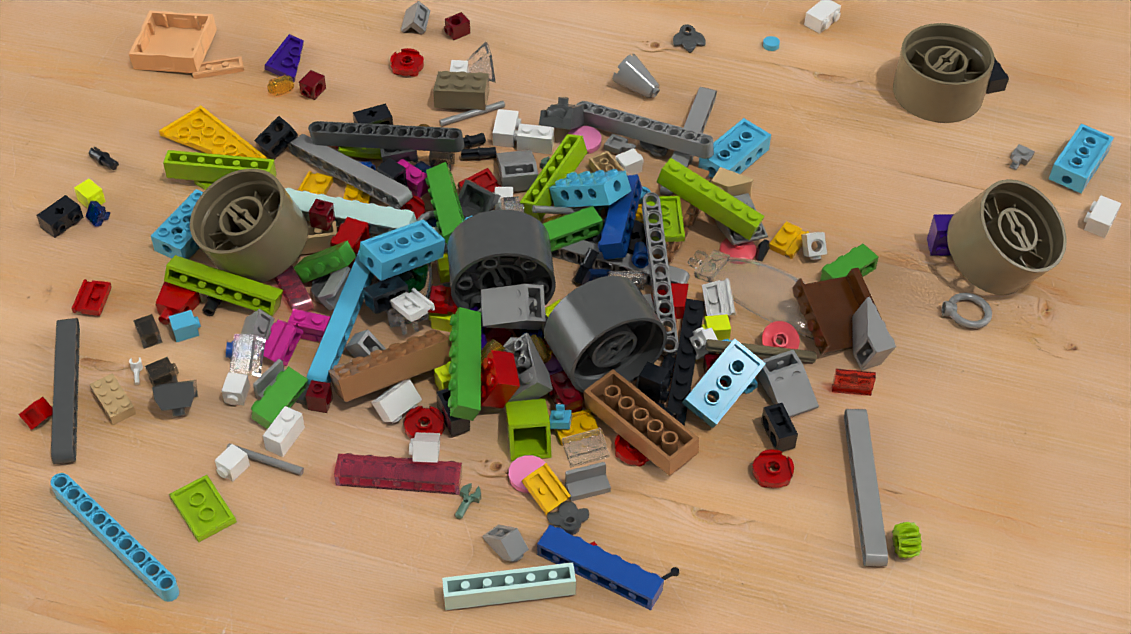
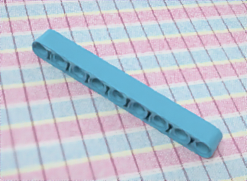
(341, 323)
(92, 514)

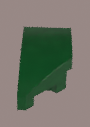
(419, 280)

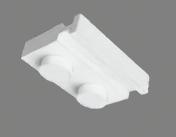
(718, 298)
(412, 305)

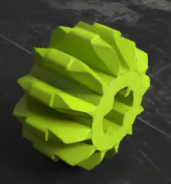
(907, 540)

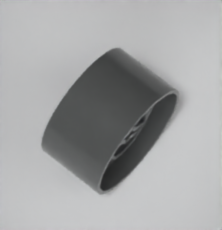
(496, 252)
(604, 329)

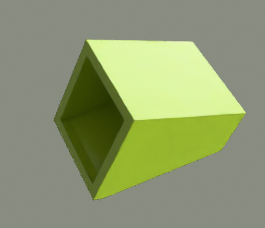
(528, 428)

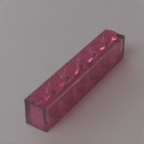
(398, 474)

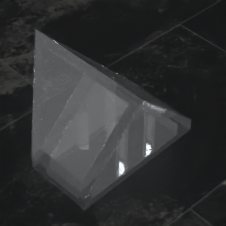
(482, 61)

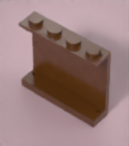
(830, 308)

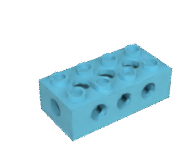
(1086, 140)
(737, 148)
(590, 188)
(174, 233)
(401, 249)
(736, 382)

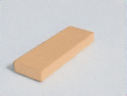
(219, 67)

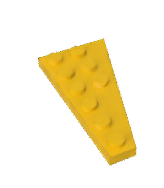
(208, 134)

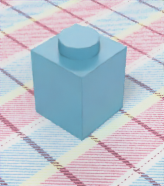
(184, 325)

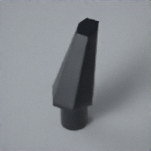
(762, 250)

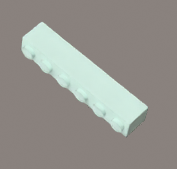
(509, 586)

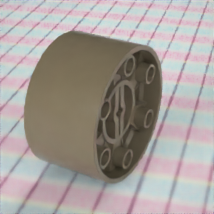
(943, 72)
(245, 227)
(1004, 232)

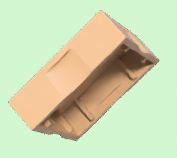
(173, 42)

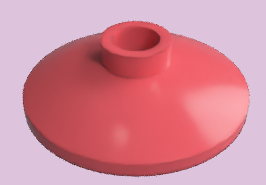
(745, 250)
(784, 332)

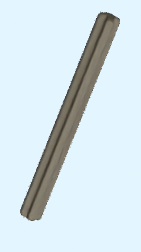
(761, 350)

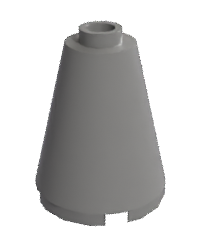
(636, 77)

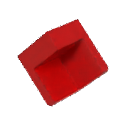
(36, 413)

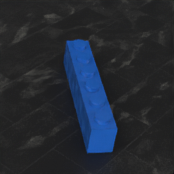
(620, 222)
(601, 567)

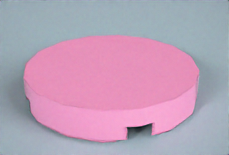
(591, 137)
(521, 468)

